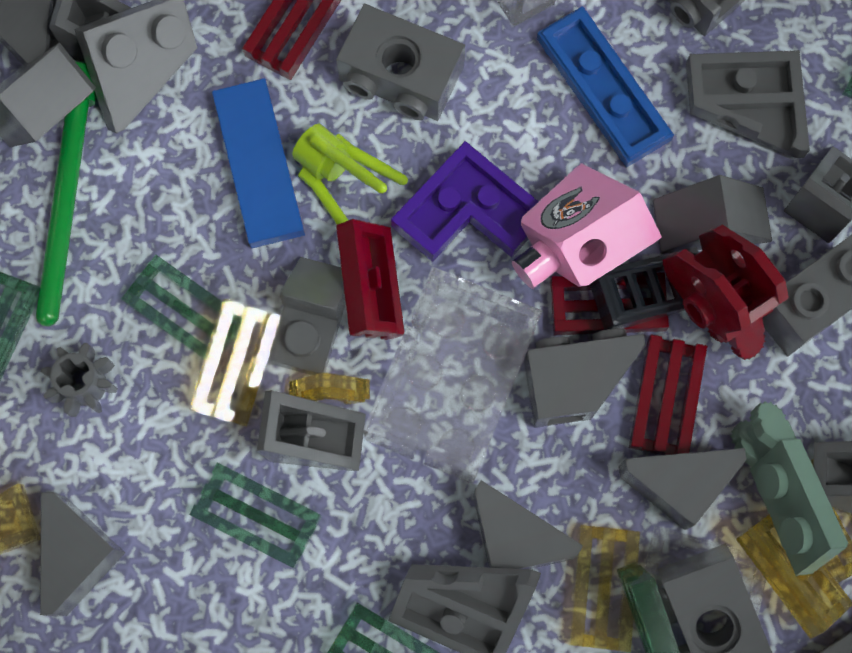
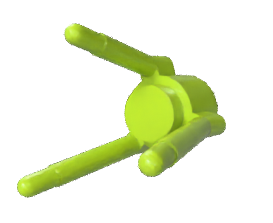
(328, 157)

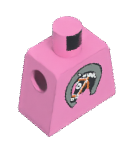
(584, 229)

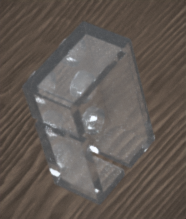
(455, 379)

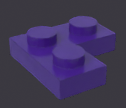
(462, 193)

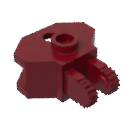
(728, 290)

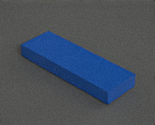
(604, 86)
(258, 163)

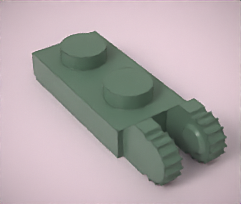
(790, 489)

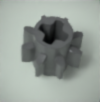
(94, 378)

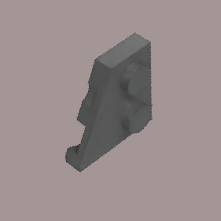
(465, 605)

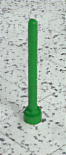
(62, 210)

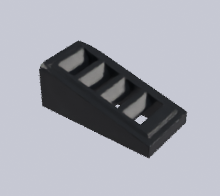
(610, 303)

